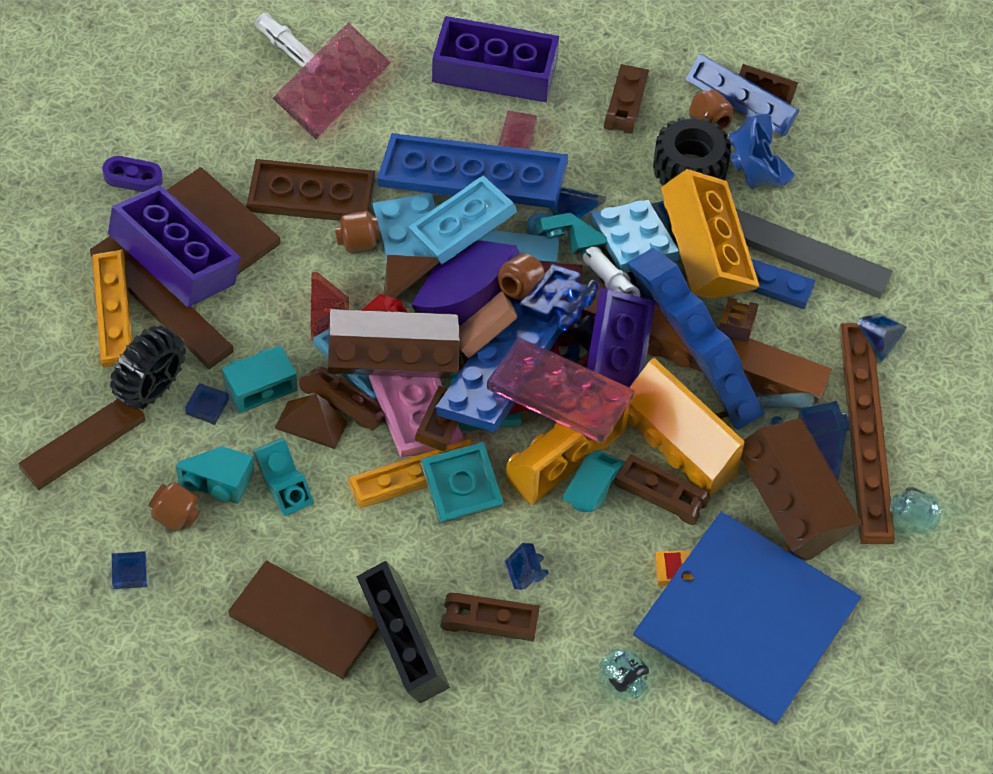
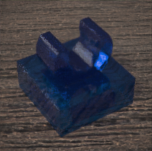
(525, 566)

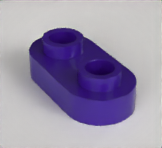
(133, 173)

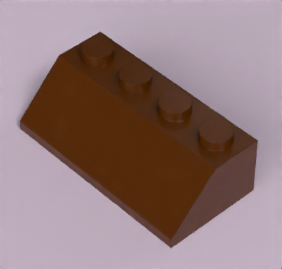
(393, 344)
(798, 487)

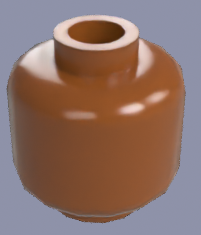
(712, 106)
(358, 232)
(520, 275)
(174, 506)

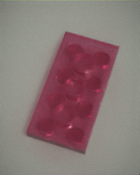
(331, 80)
(560, 389)

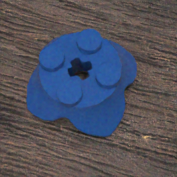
(755, 155)

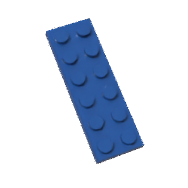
(452, 165)
(468, 395)

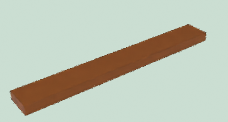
(866, 437)

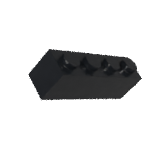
(403, 632)

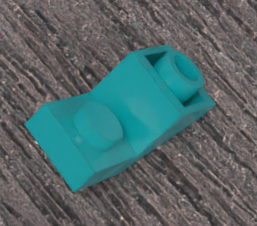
(579, 233)
(281, 477)
(592, 481)

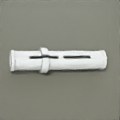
(281, 38)
(604, 268)

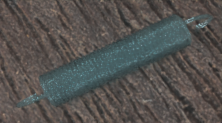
(790, 400)

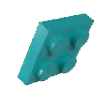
(461, 482)

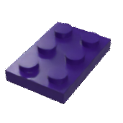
(620, 336)

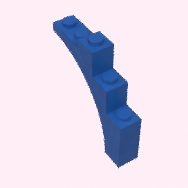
(708, 345)

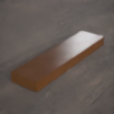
(80, 443)

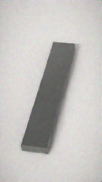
(814, 255)

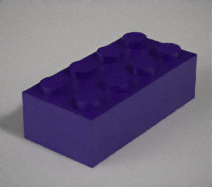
(495, 59)
(174, 245)

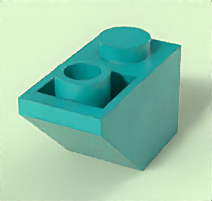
(217, 472)

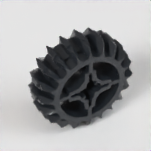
(147, 367)

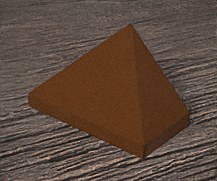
(770, 81)
(404, 271)
(312, 420)

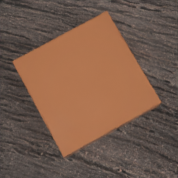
(486, 324)

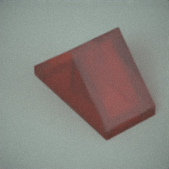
(323, 298)

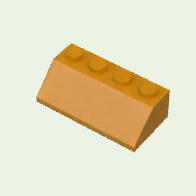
(709, 235)
(684, 429)
(554, 458)

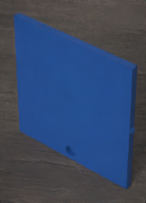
(748, 618)

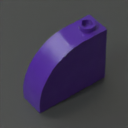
(465, 281)

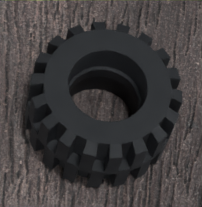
(695, 138)

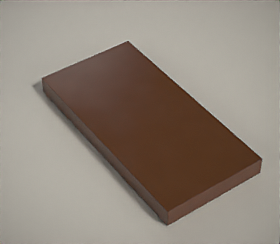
(309, 190)
(225, 217)
(304, 619)

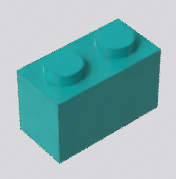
(259, 378)

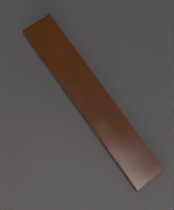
(185, 321)

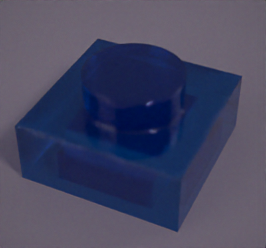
(206, 403)
(129, 570)

